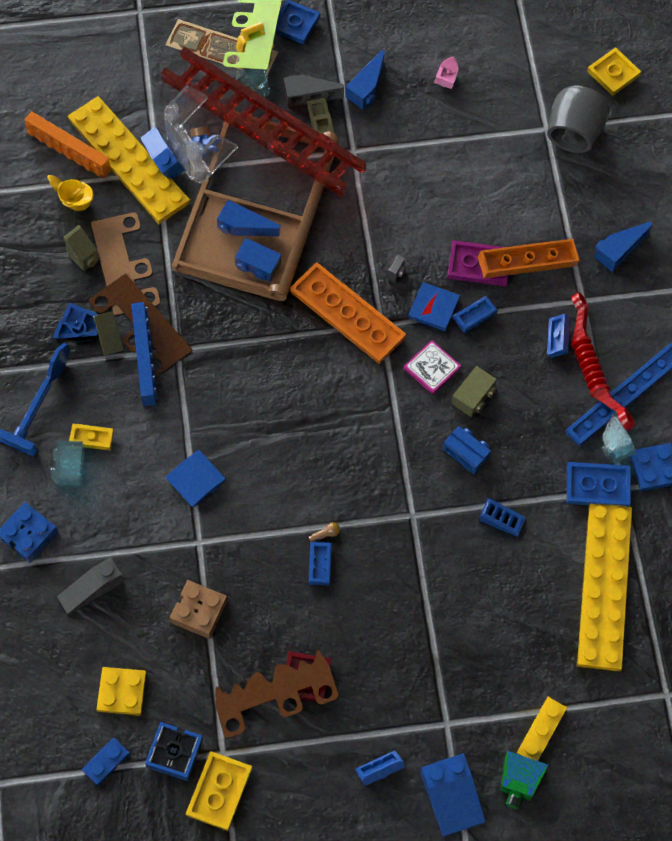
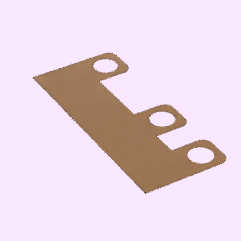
(114, 254)

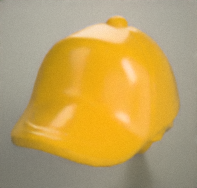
(72, 193)

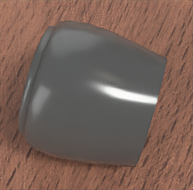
(577, 118)

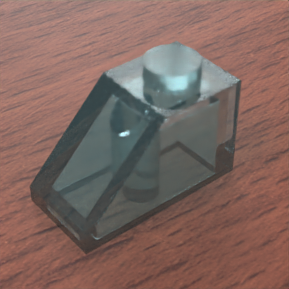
(617, 441)

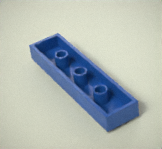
(144, 354)

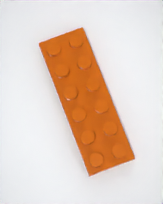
(348, 313)

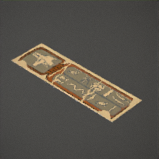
(207, 43)

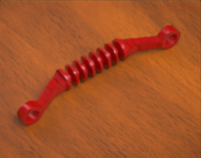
(590, 364)

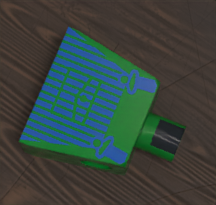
(520, 778)

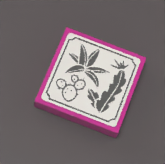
(432, 367)

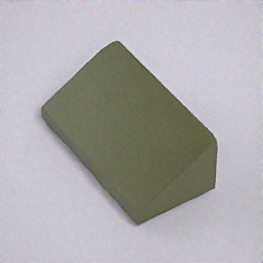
(108, 333)

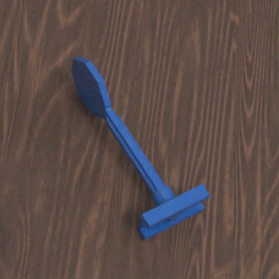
(17, 439)

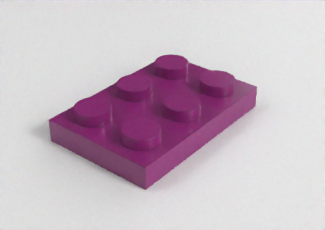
(465, 263)

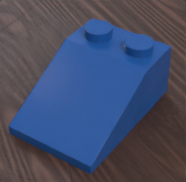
(452, 795)

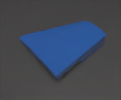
(76, 323)

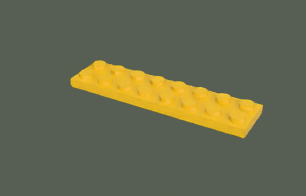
(128, 160)
(604, 587)

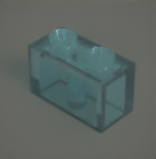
(68, 464)

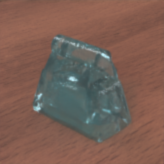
(254, 79)

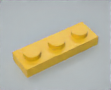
(542, 729)

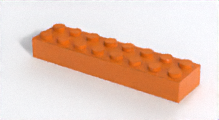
(68, 145)
(528, 258)

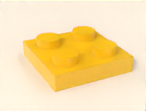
(614, 71)
(121, 691)

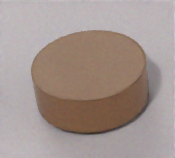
(199, 131)

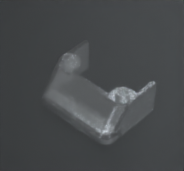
(195, 158)

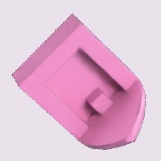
(447, 73)

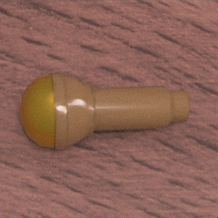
(331, 529)

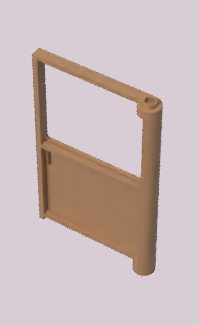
(211, 253)

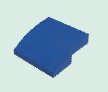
(196, 478)

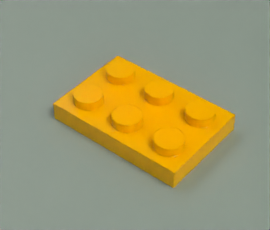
(219, 791)

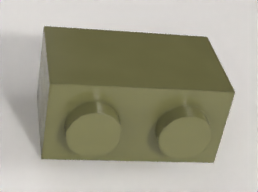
(474, 392)

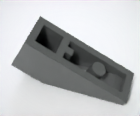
(305, 88)
(91, 586)

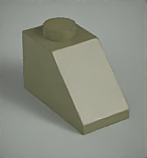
(81, 248)

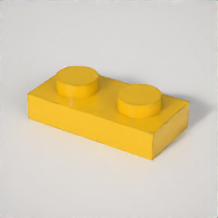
(92, 436)

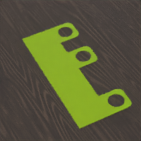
(259, 46)

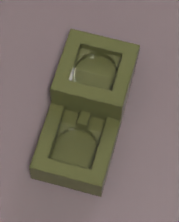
(319, 115)

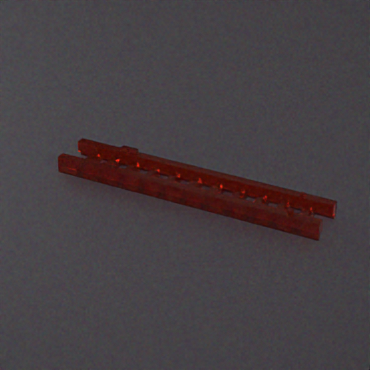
(255, 130)

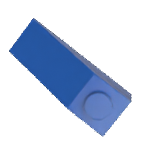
(365, 84)
(162, 153)
(243, 222)
(618, 246)

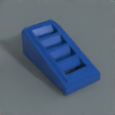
(497, 507)

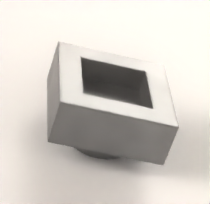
(397, 269)

